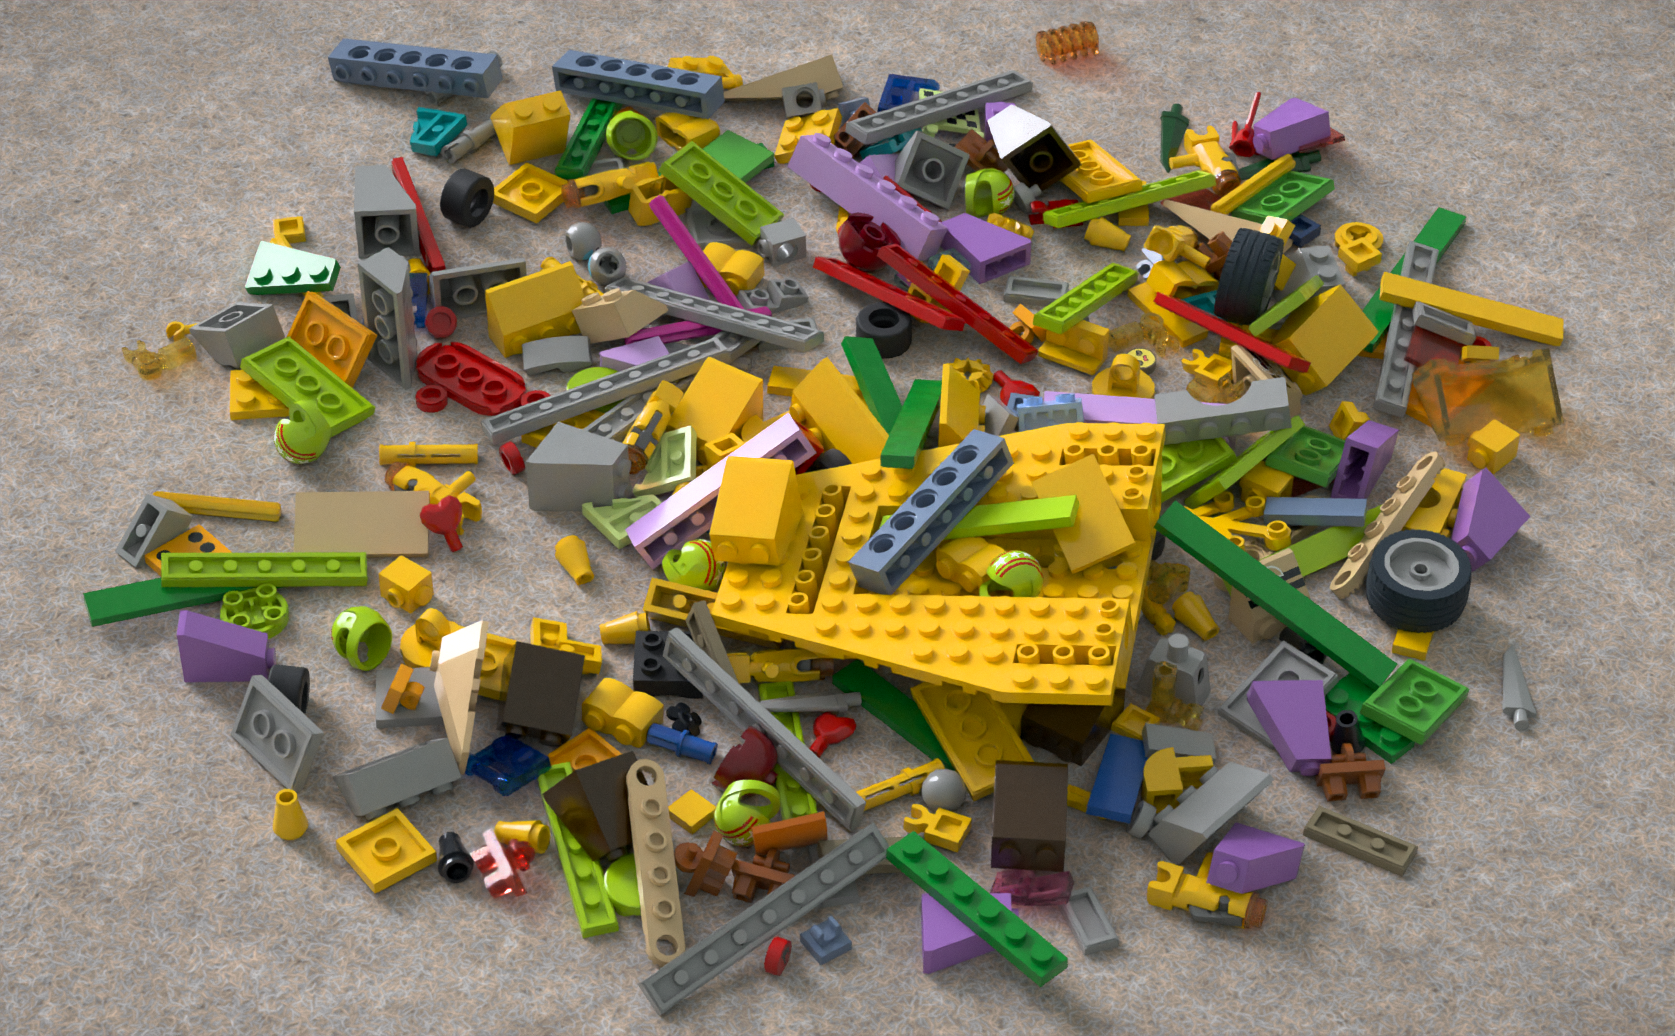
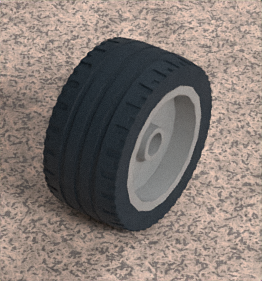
(1248, 276)
(1418, 580)

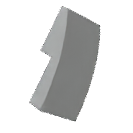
(778, 296)
(562, 352)

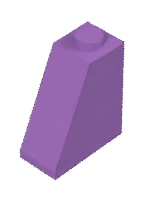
(1290, 127)
(986, 247)
(1364, 460)
(1486, 518)
(221, 650)
(1294, 721)
(1253, 860)
(949, 940)

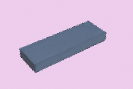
(1316, 511)

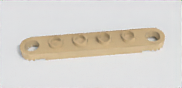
(1392, 518)
(655, 862)

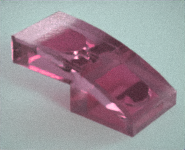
(1032, 890)

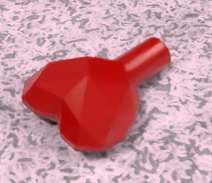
(1013, 386)
(444, 520)
(830, 730)

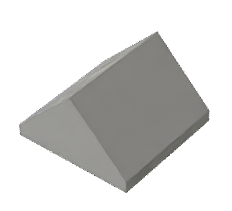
(930, 169)

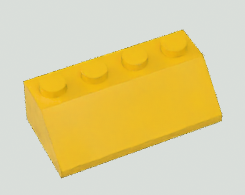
(837, 414)

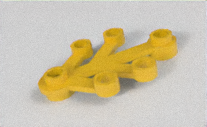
(1275, 534)

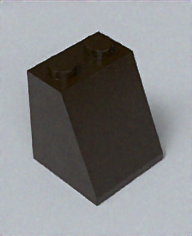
(1031, 148)
(539, 693)
(1070, 730)
(596, 807)
(1029, 816)

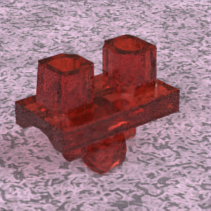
(507, 859)

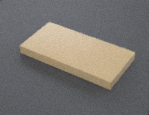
(362, 522)

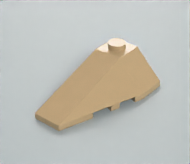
(770, 88)
(1212, 223)
(458, 684)

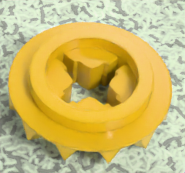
(1011, 225)
(1357, 230)
(980, 376)

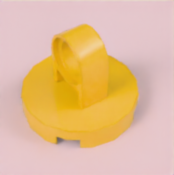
(1124, 379)
(424, 637)

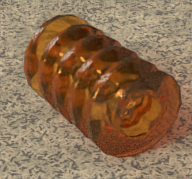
(1067, 40)

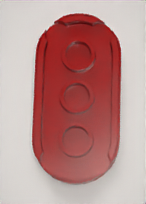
(471, 378)

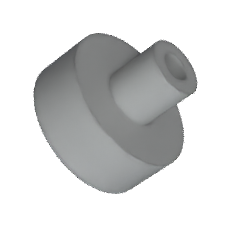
(1025, 195)
(1142, 820)

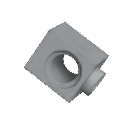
(791, 93)
(782, 242)

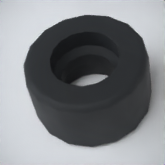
(467, 197)
(887, 326)
(292, 683)

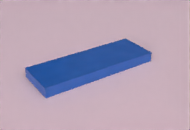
(1118, 779)

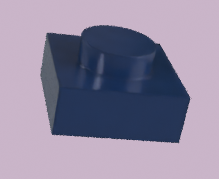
(1304, 230)

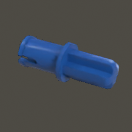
(682, 743)

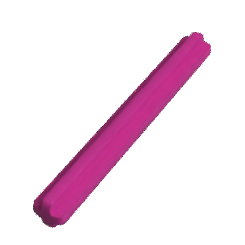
(693, 252)
(682, 330)

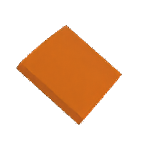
(790, 833)

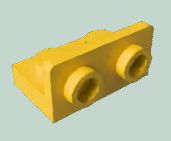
(1080, 347)

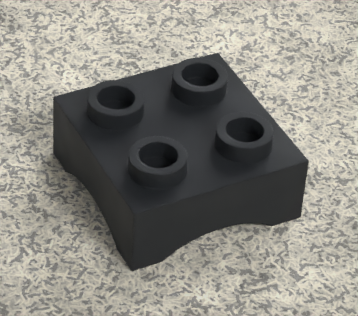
(654, 673)

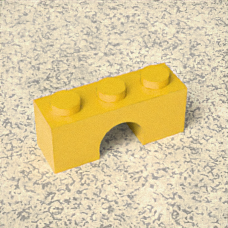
(1440, 504)

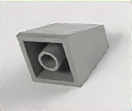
(383, 213)
(577, 469)

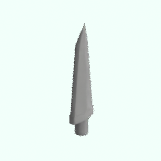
(1516, 695)
(822, 701)

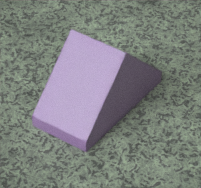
(681, 279)

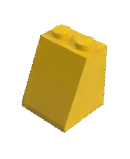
(532, 127)
(1328, 334)
(718, 403)
(755, 511)

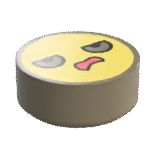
(1146, 359)

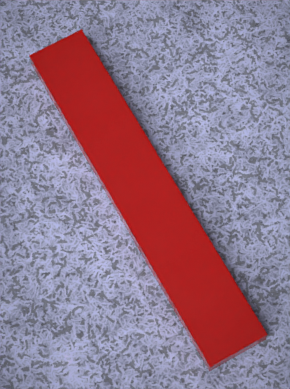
(427, 242)
(889, 293)
(958, 303)
(1232, 333)

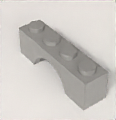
(1259, 410)

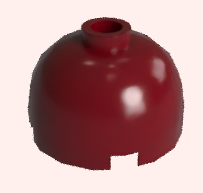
(863, 239)
(749, 761)

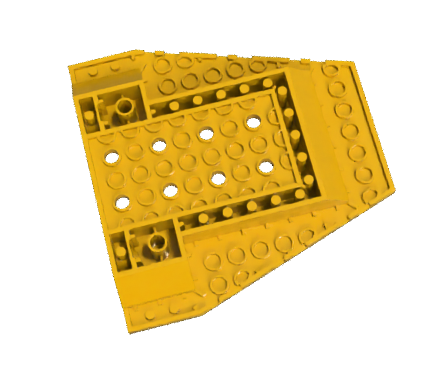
(1035, 650)

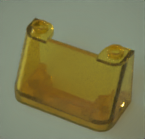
(1471, 395)

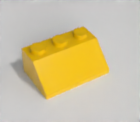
(533, 308)
(958, 408)

